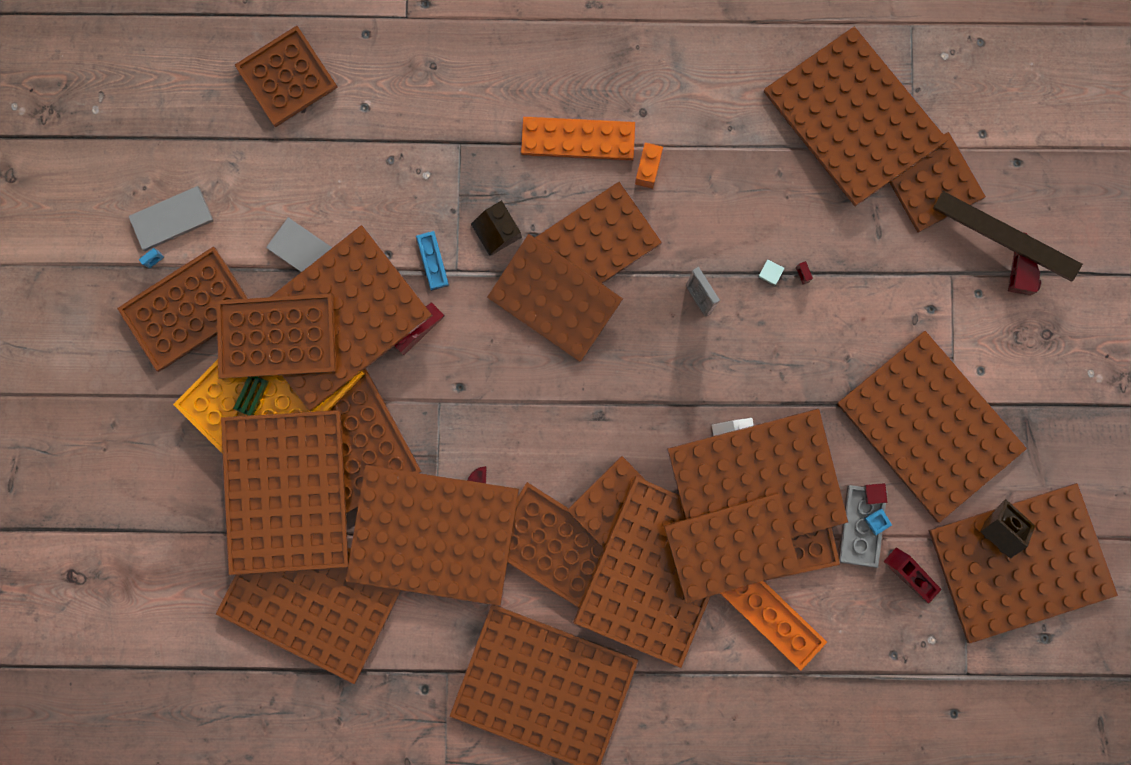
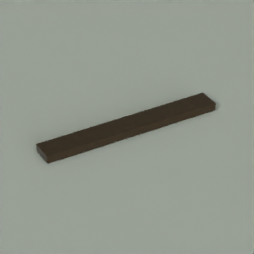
(1007, 236)

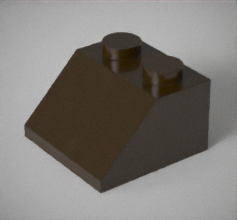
(496, 228)
(1008, 529)

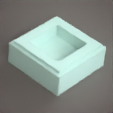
(771, 272)

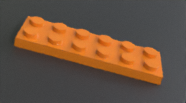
(578, 138)
(777, 622)

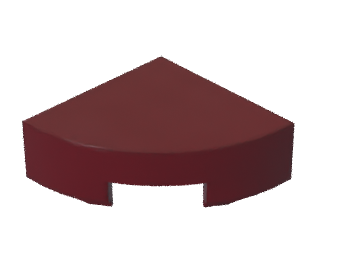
(479, 475)

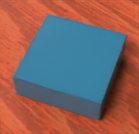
(151, 258)
(878, 521)

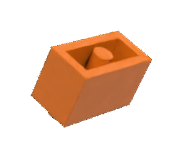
(648, 165)

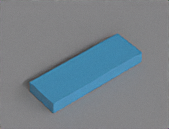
(432, 260)

